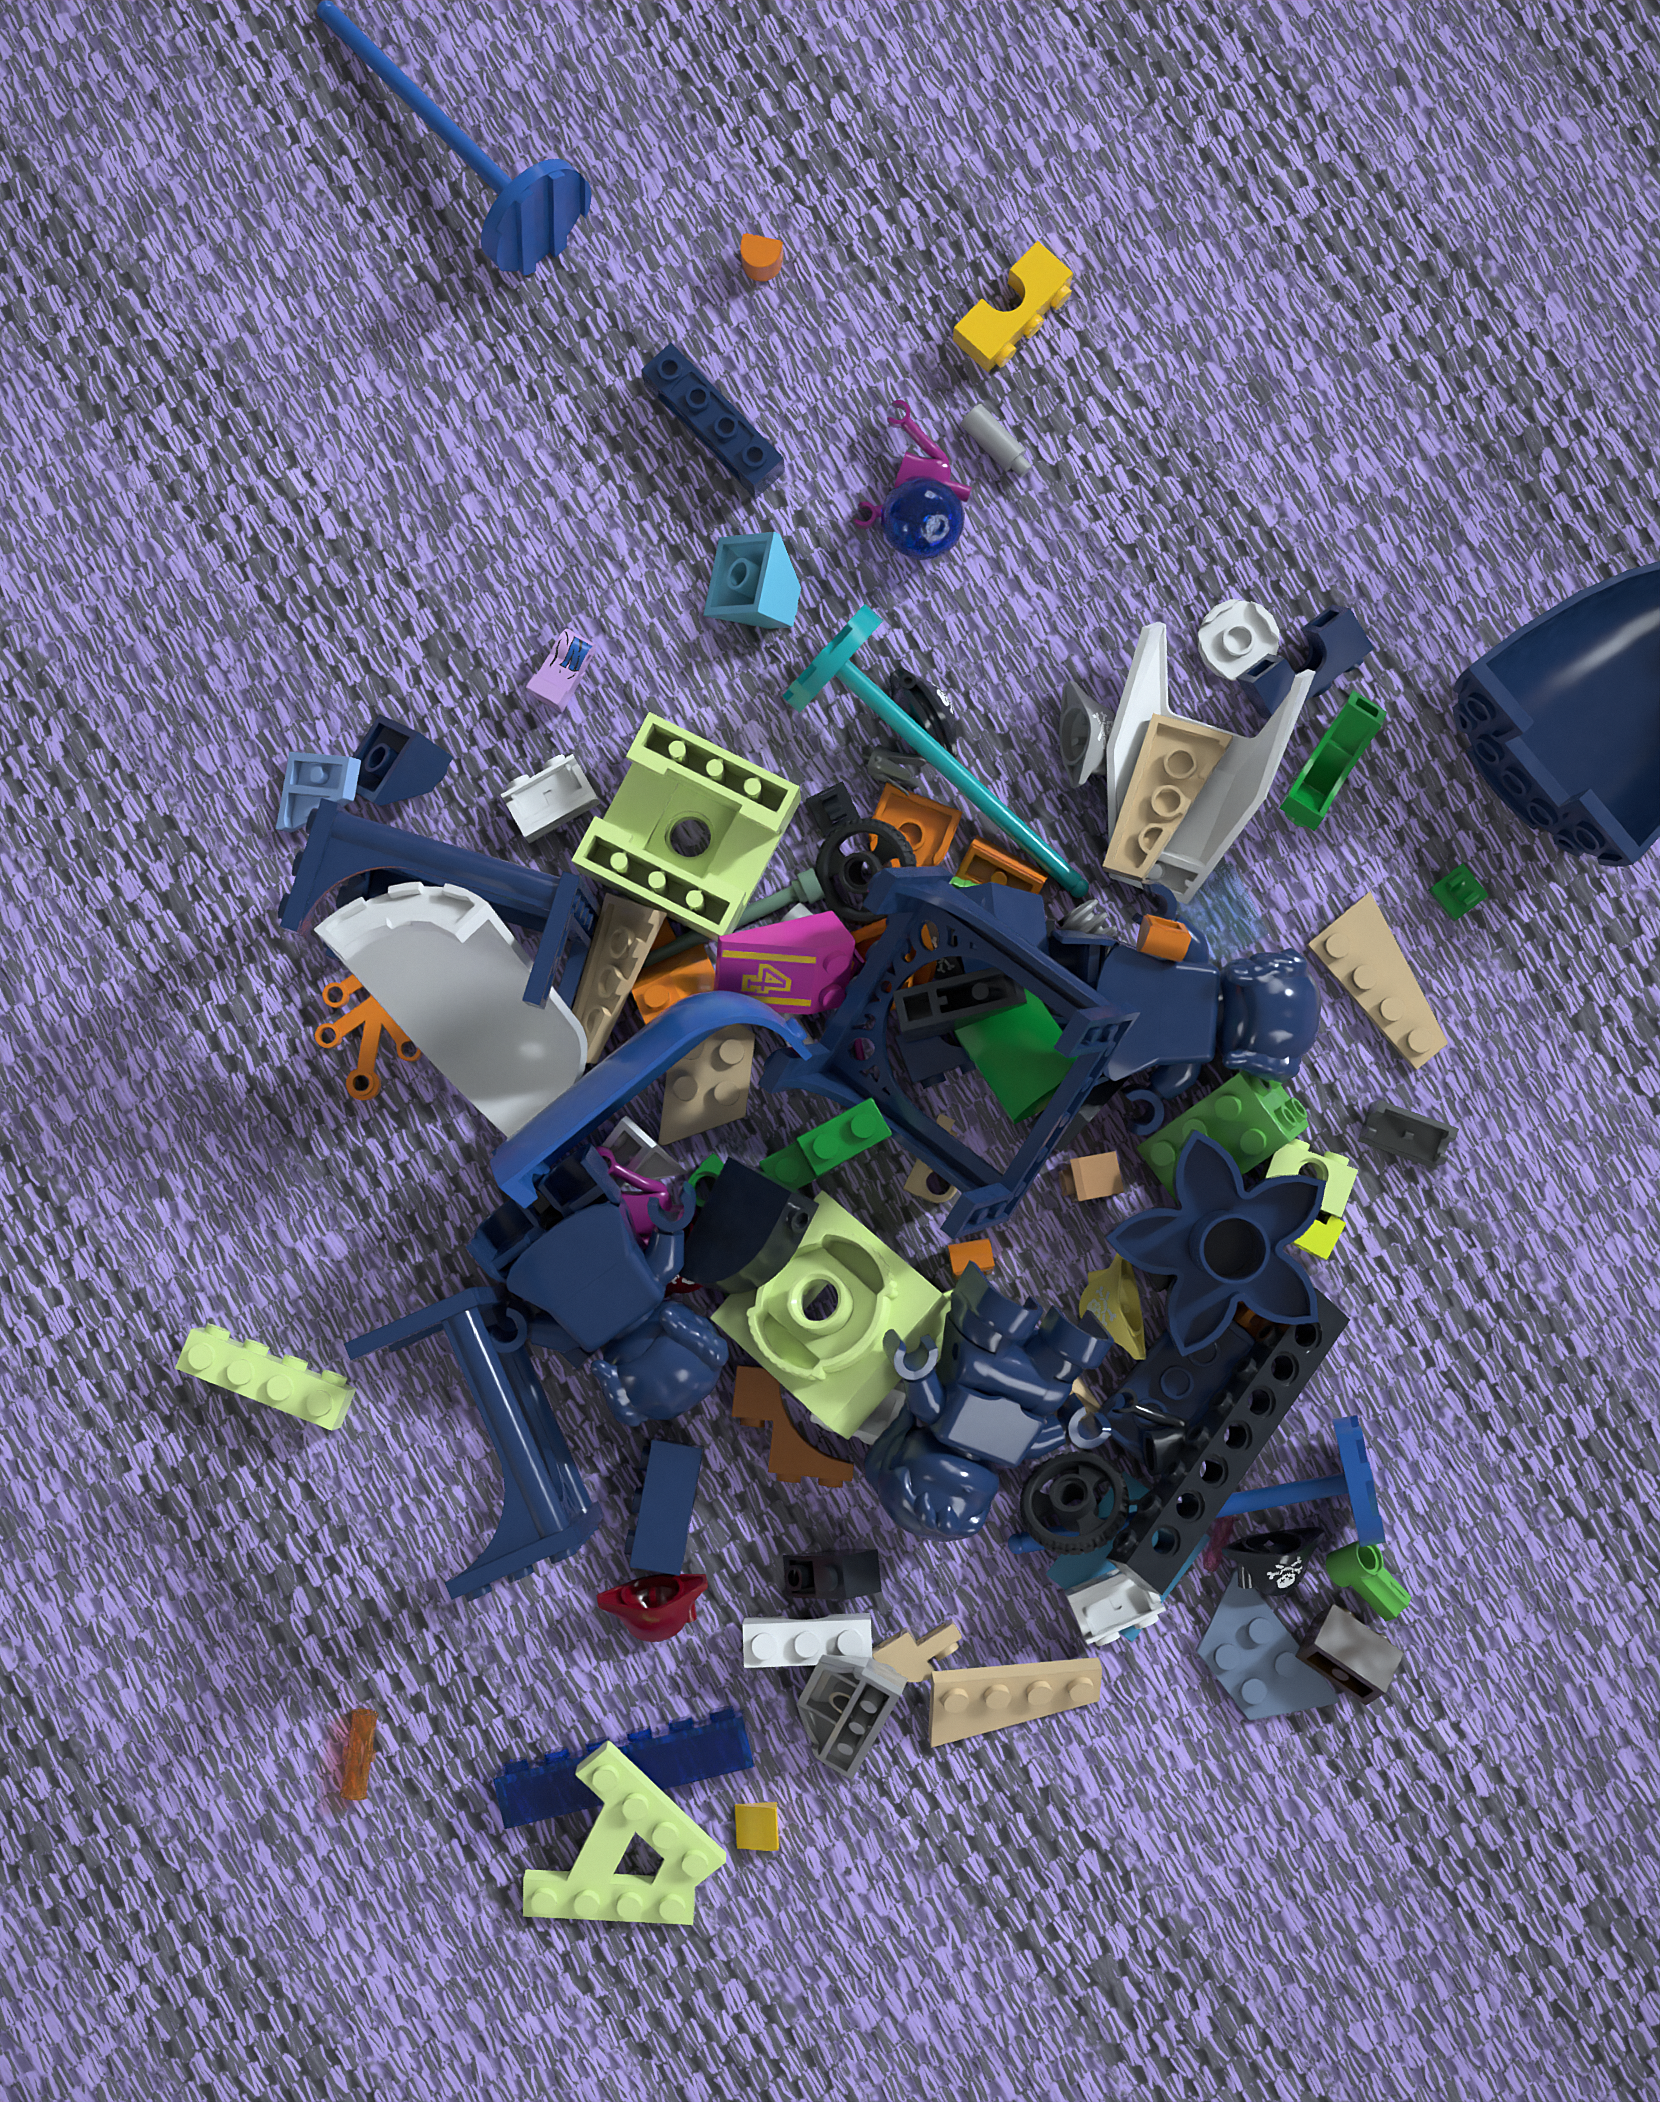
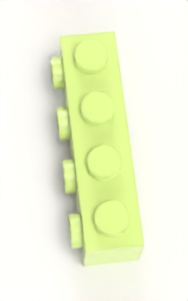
(266, 1378)

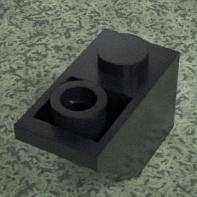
(832, 1574)

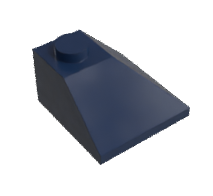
(398, 763)
(1016, 909)

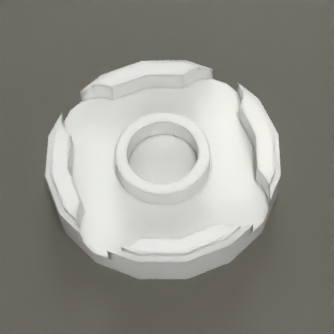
(1227, 646)

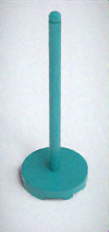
(835, 661)

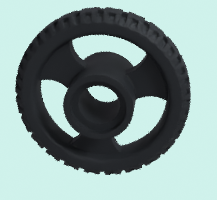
(832, 861)
(1069, 1487)

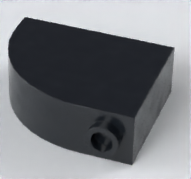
(745, 1230)

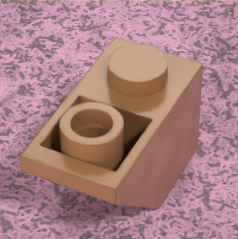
(1091, 1177)

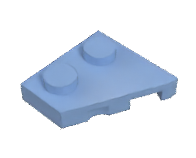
(313, 778)

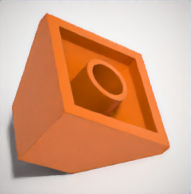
(672, 980)

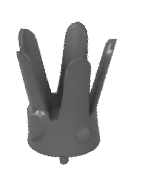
(884, 767)

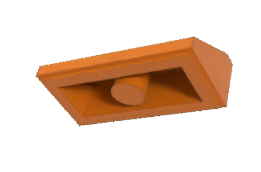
(991, 863)

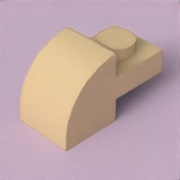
(912, 1656)

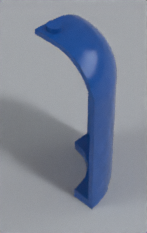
(627, 1071)

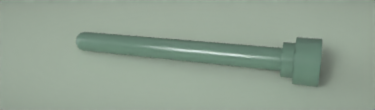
(803, 889)

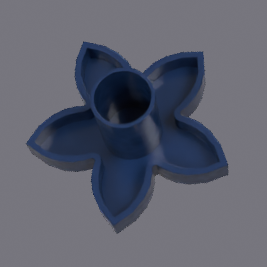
(1224, 1244)

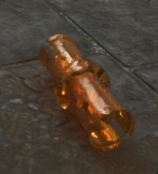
(359, 1754)

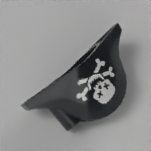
(926, 706)
(1275, 1567)

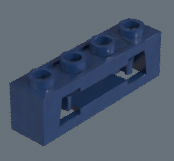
(713, 420)

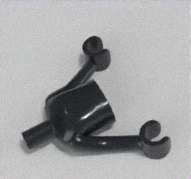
(1158, 1445)

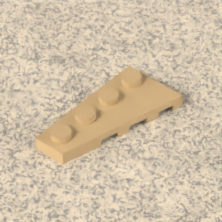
(1374, 973)

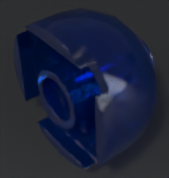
(922, 518)

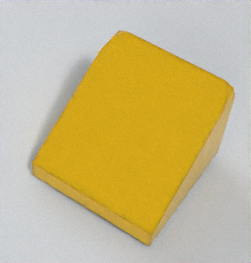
(757, 1826)

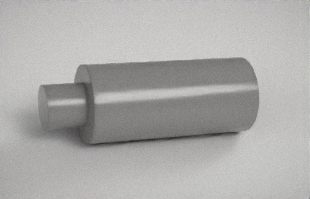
(996, 440)

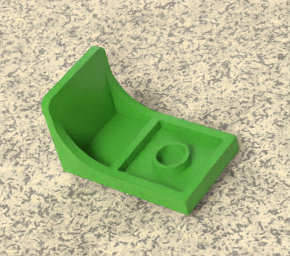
(1243, 1115)

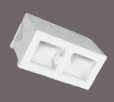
(549, 797)
(1111, 1604)

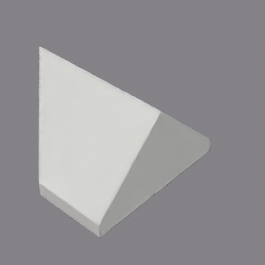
(639, 1153)

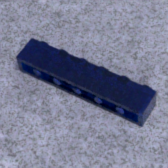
(668, 1757)

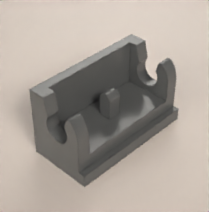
(1407, 1134)

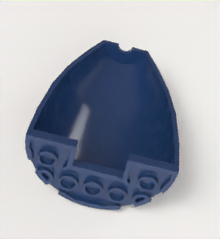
(1572, 718)

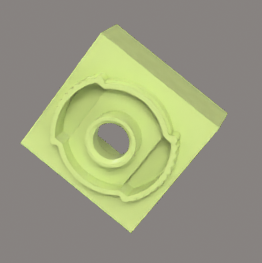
(681, 780)
(839, 1361)

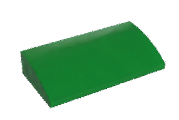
(1018, 1057)

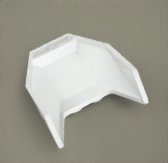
(1232, 790)

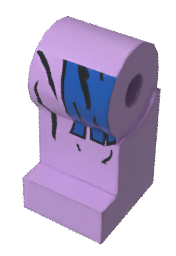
(562, 670)

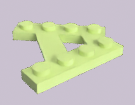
(630, 1806)

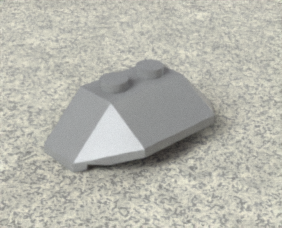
(847, 1708)

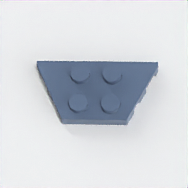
(1257, 1657)

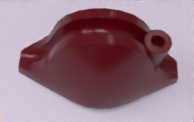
(655, 1605)

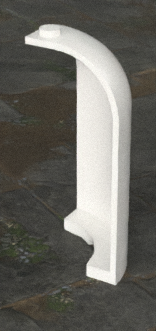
(457, 991)

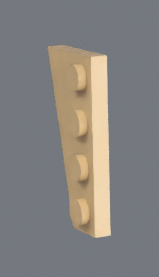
(1163, 787)
(614, 961)
(1001, 1696)

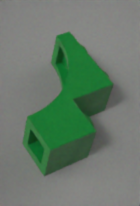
(1331, 761)
(827, 1146)

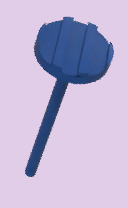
(531, 210)
(1354, 1481)

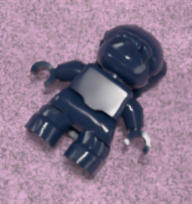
(1254, 1009)
(603, 1288)
(981, 1407)

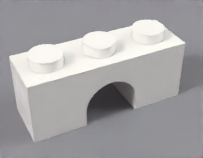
(803, 1642)

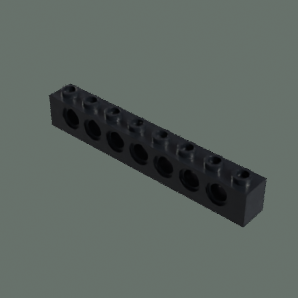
(1226, 1461)

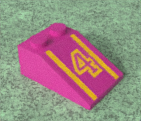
(788, 964)

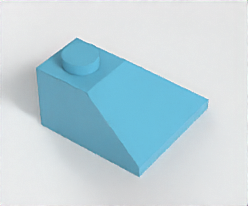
(753, 582)

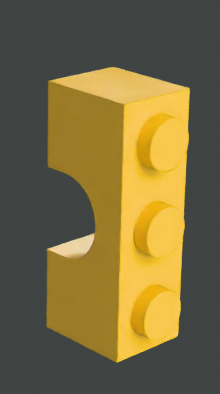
(991, 334)

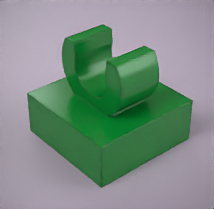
(1458, 892)

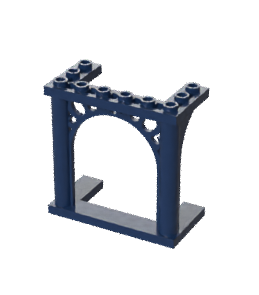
(386, 856)
(1092, 1034)
(544, 1493)

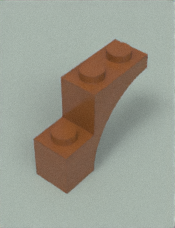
(791, 1455)

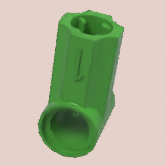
(1365, 1573)

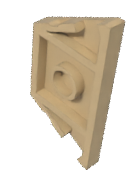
(708, 1085)

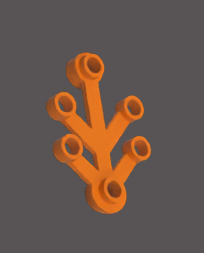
(374, 1017)

